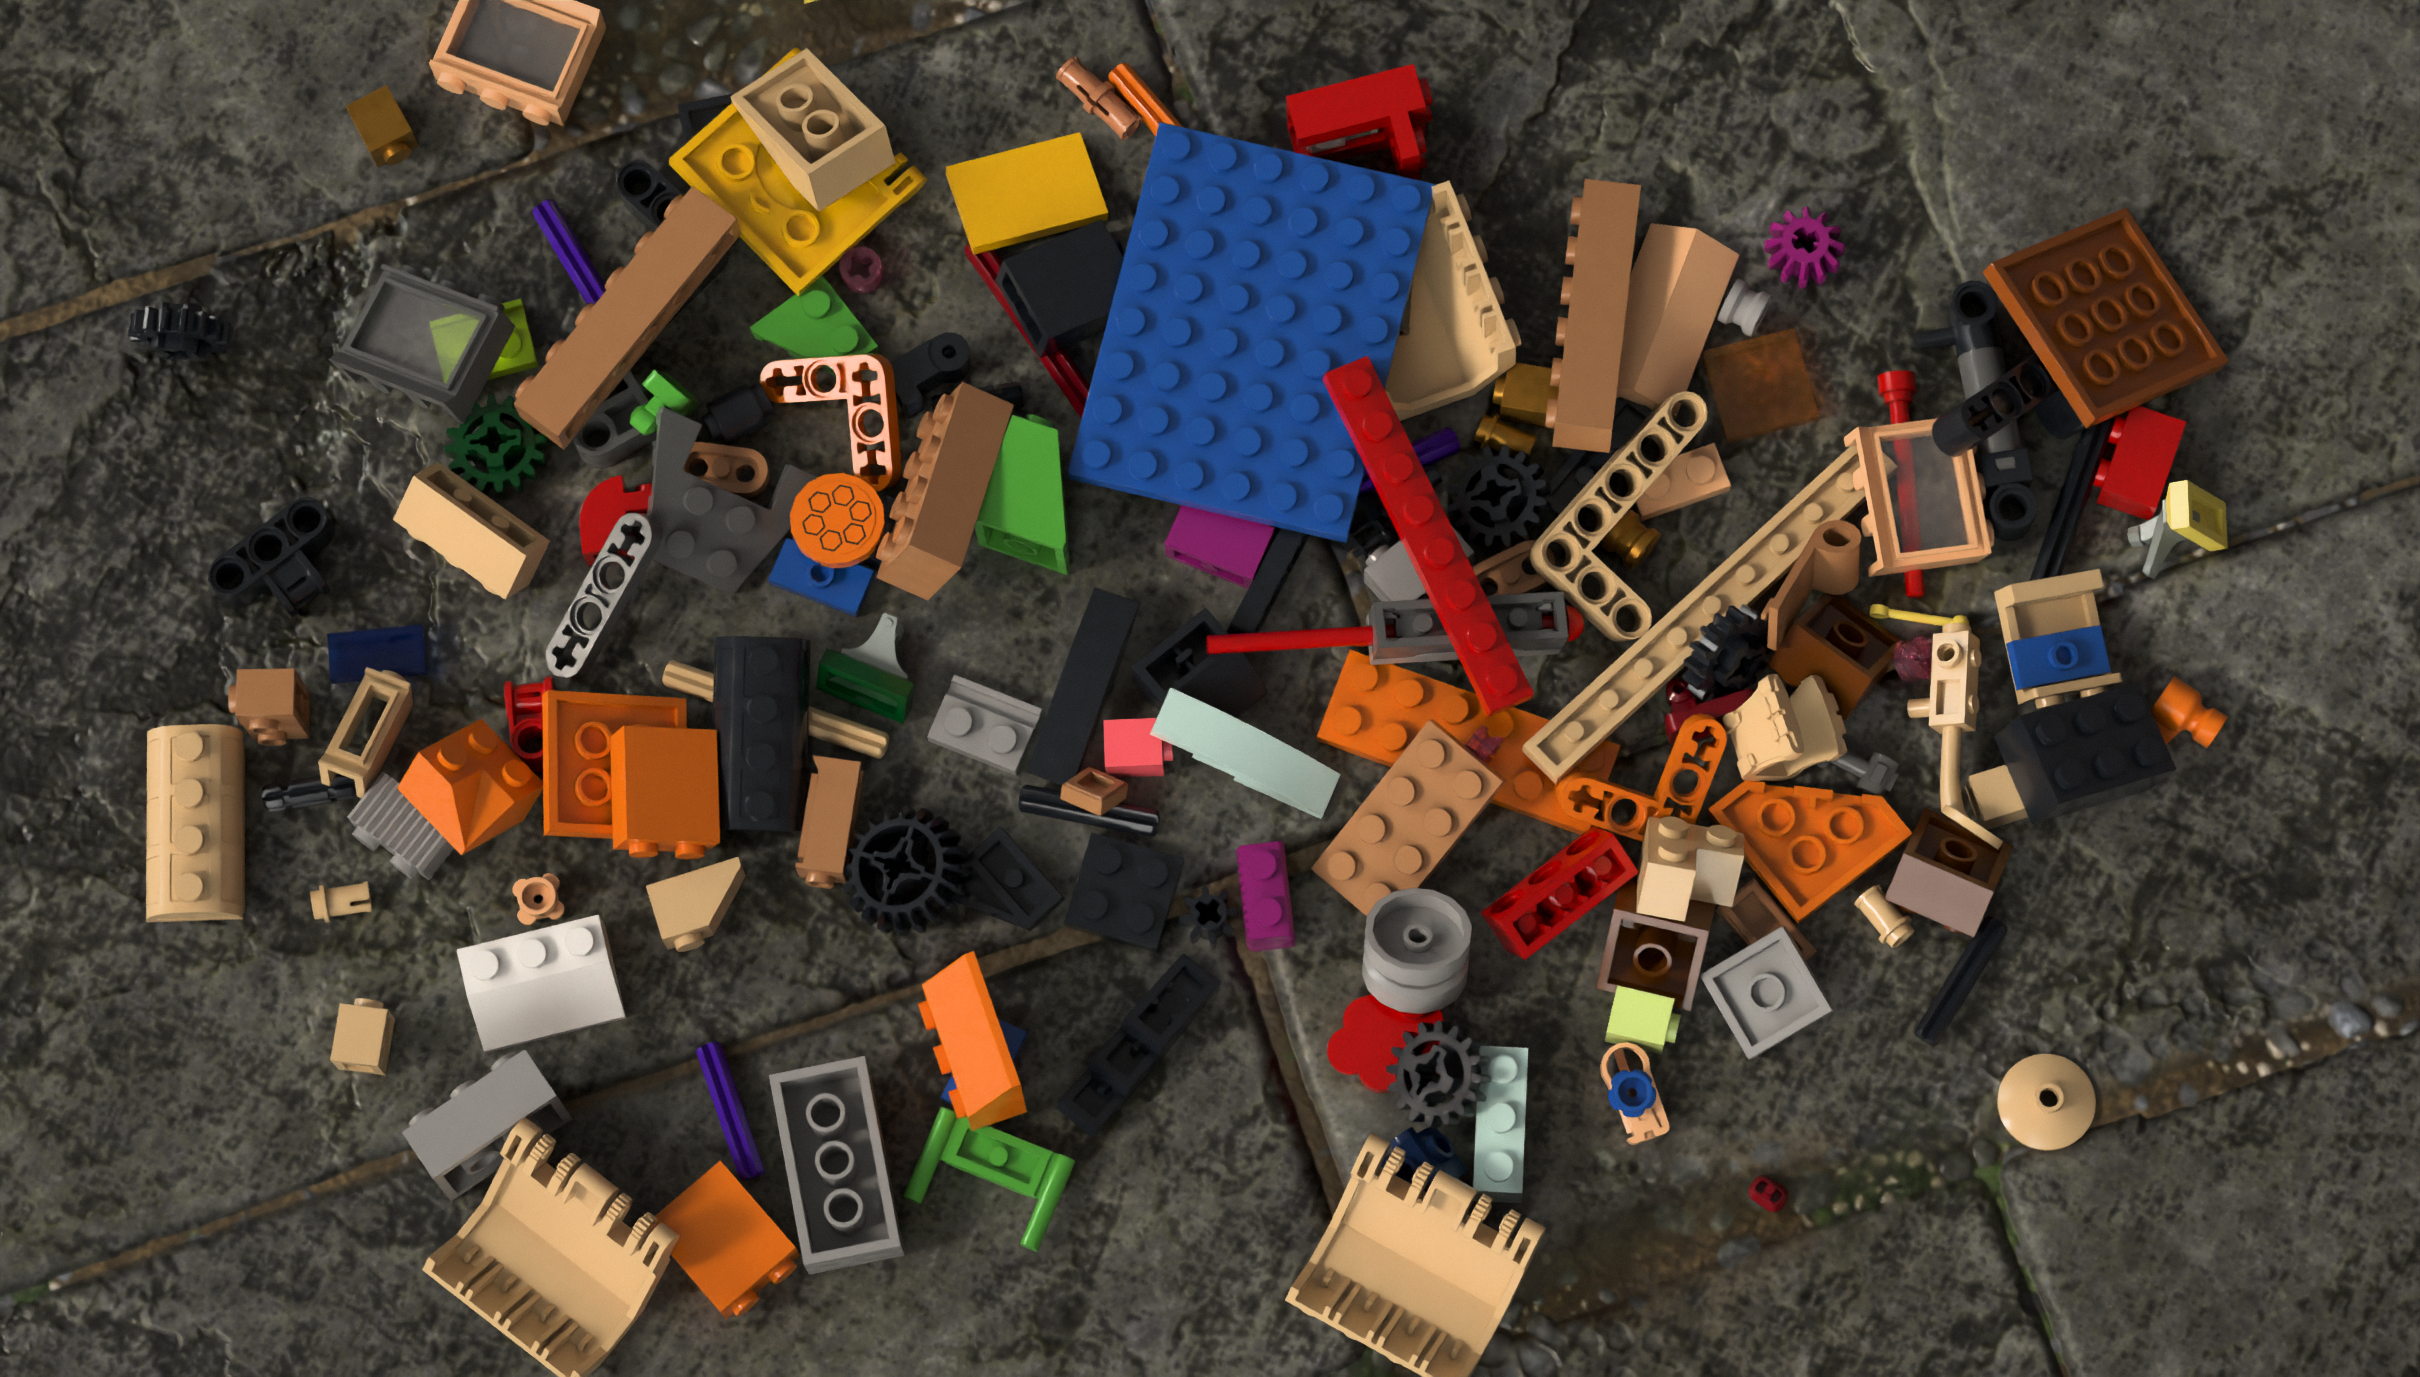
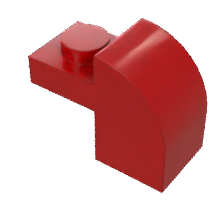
(602, 511)

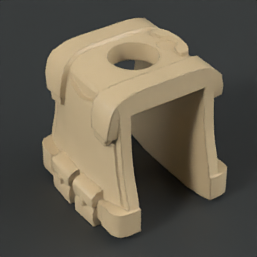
(1783, 734)

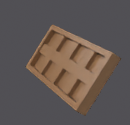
(1409, 819)

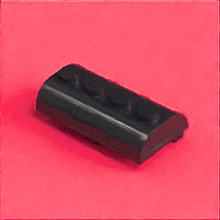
(761, 731)

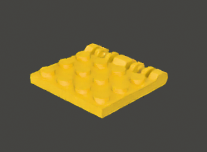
(773, 216)

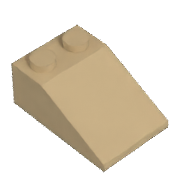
(815, 129)

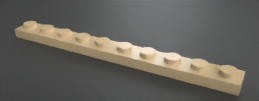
(1662, 649)

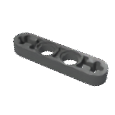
(597, 591)

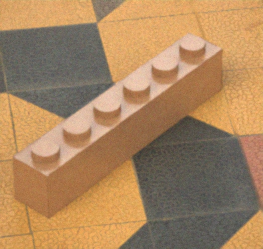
(1595, 316)
(626, 317)

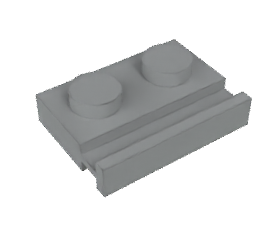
(985, 725)

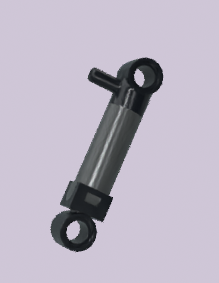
(1981, 361)

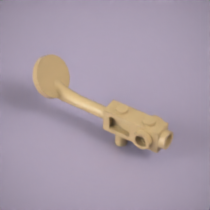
(1953, 711)

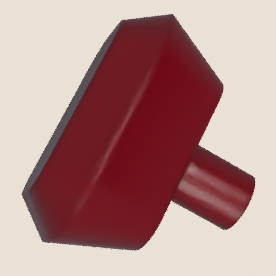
(1768, 1193)

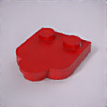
(1367, 1040)

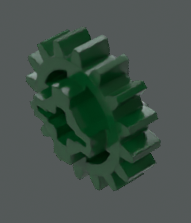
(477, 448)

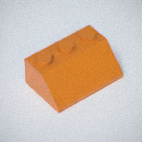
(971, 1044)

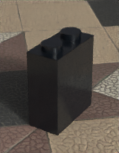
(1063, 286)

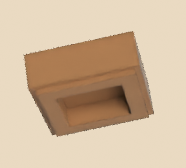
(1094, 791)

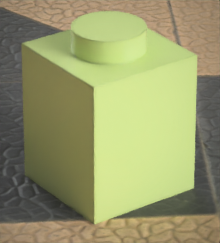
(1642, 1020)

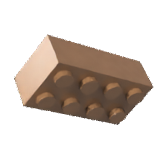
(943, 490)

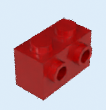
(2140, 463)

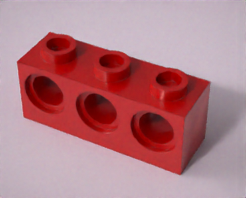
(1559, 892)

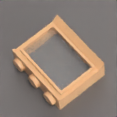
(520, 54)
(1919, 500)

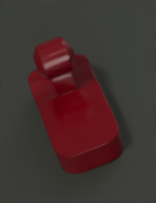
(1684, 706)

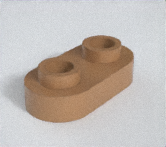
(725, 465)
(1507, 572)

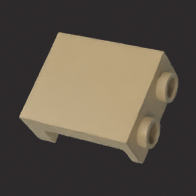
(2050, 608)

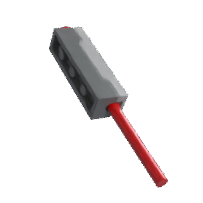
(1413, 632)

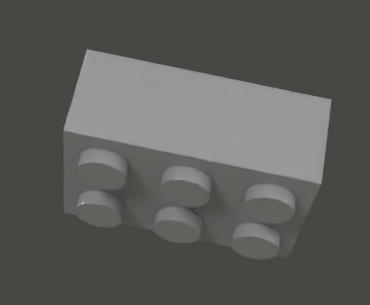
(466, 1134)

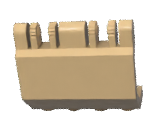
(1455, 317)
(554, 1257)
(1413, 1267)

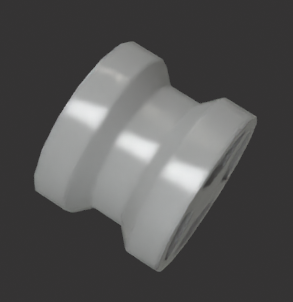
(1745, 307)

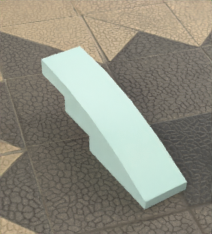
(1245, 753)

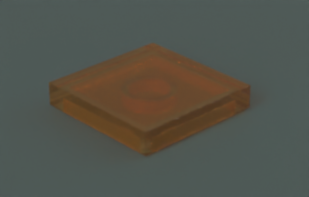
(1760, 385)

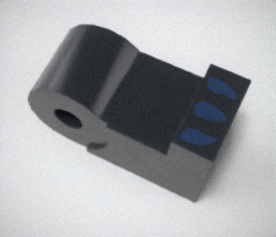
(927, 367)

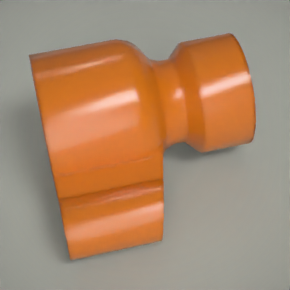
(2182, 709)

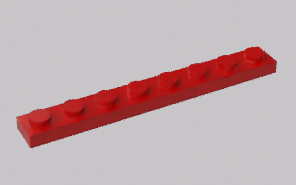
(1428, 536)

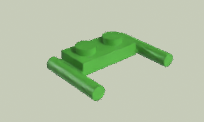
(999, 1160)

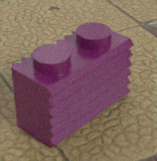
(1265, 896)

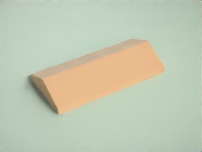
(1670, 311)

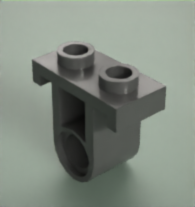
(614, 419)

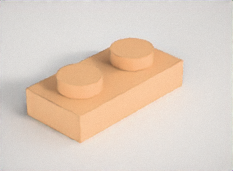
(1684, 482)

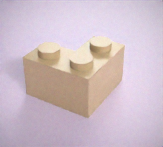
(1685, 864)

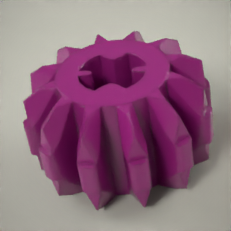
(1809, 233)

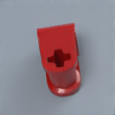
(525, 717)

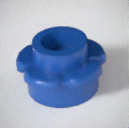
(1641, 1083)

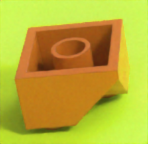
(471, 786)

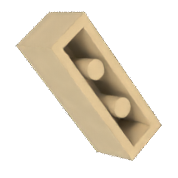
(471, 530)

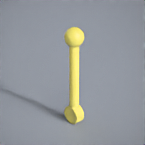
(1883, 612)

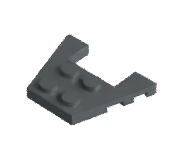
(705, 527)

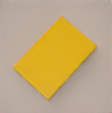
(1026, 193)

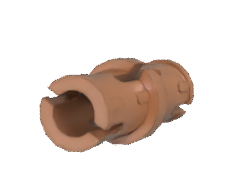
(1099, 98)

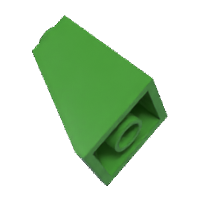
(1026, 497)

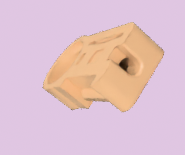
(1654, 1120)

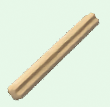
(821, 723)

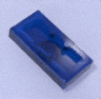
(381, 649)

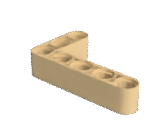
(1609, 510)

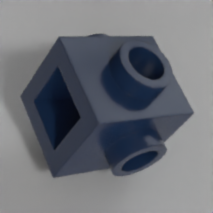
(1427, 1147)

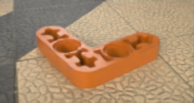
(850, 387)
(1646, 804)

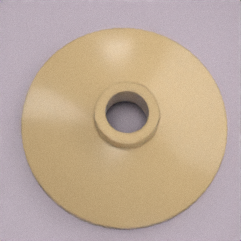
(2041, 1125)

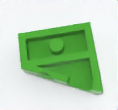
(815, 326)

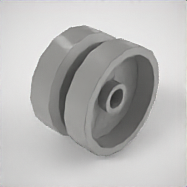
(1416, 950)

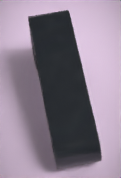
(2001, 403)

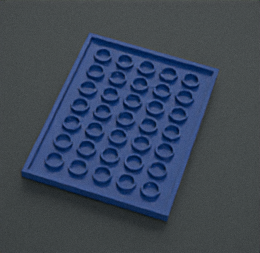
(1229, 311)

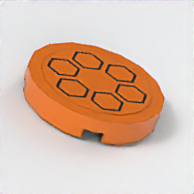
(837, 520)

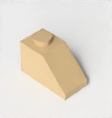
(694, 903)

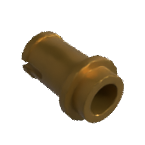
(1497, 433)

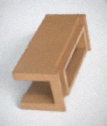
(829, 821)

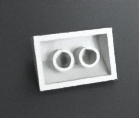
(541, 983)

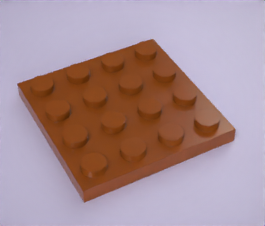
(2105, 317)

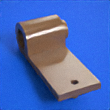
(1826, 565)

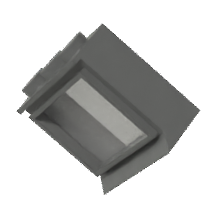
(426, 341)

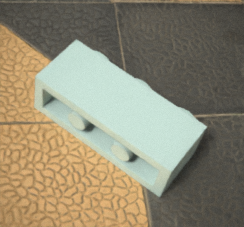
(1501, 1125)

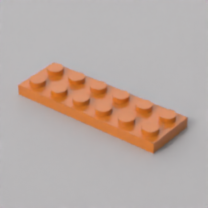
(1385, 707)

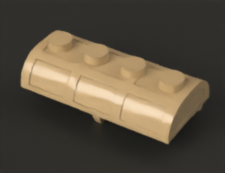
(195, 823)

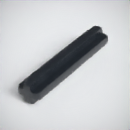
(1121, 817)
(1961, 981)

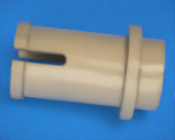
(340, 900)
(1885, 917)

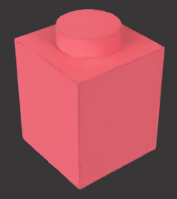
(1132, 750)

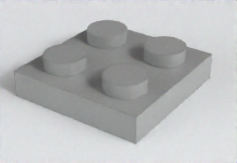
(1767, 992)

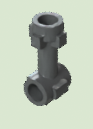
(1875, 774)

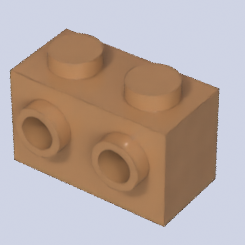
(271, 705)

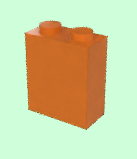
(665, 791)
(727, 1241)

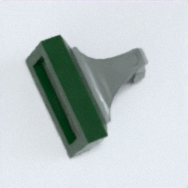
(870, 673)

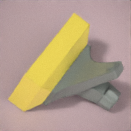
(2184, 515)

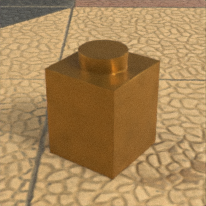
(382, 127)
(1525, 394)

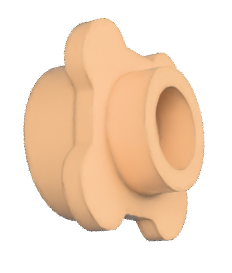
(528, 889)

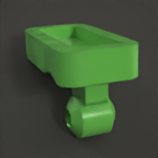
(666, 394)

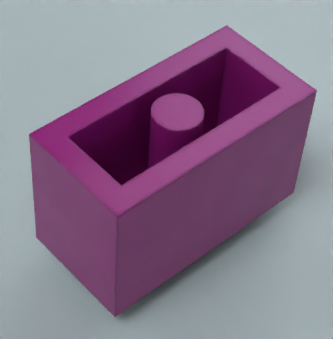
(1219, 544)

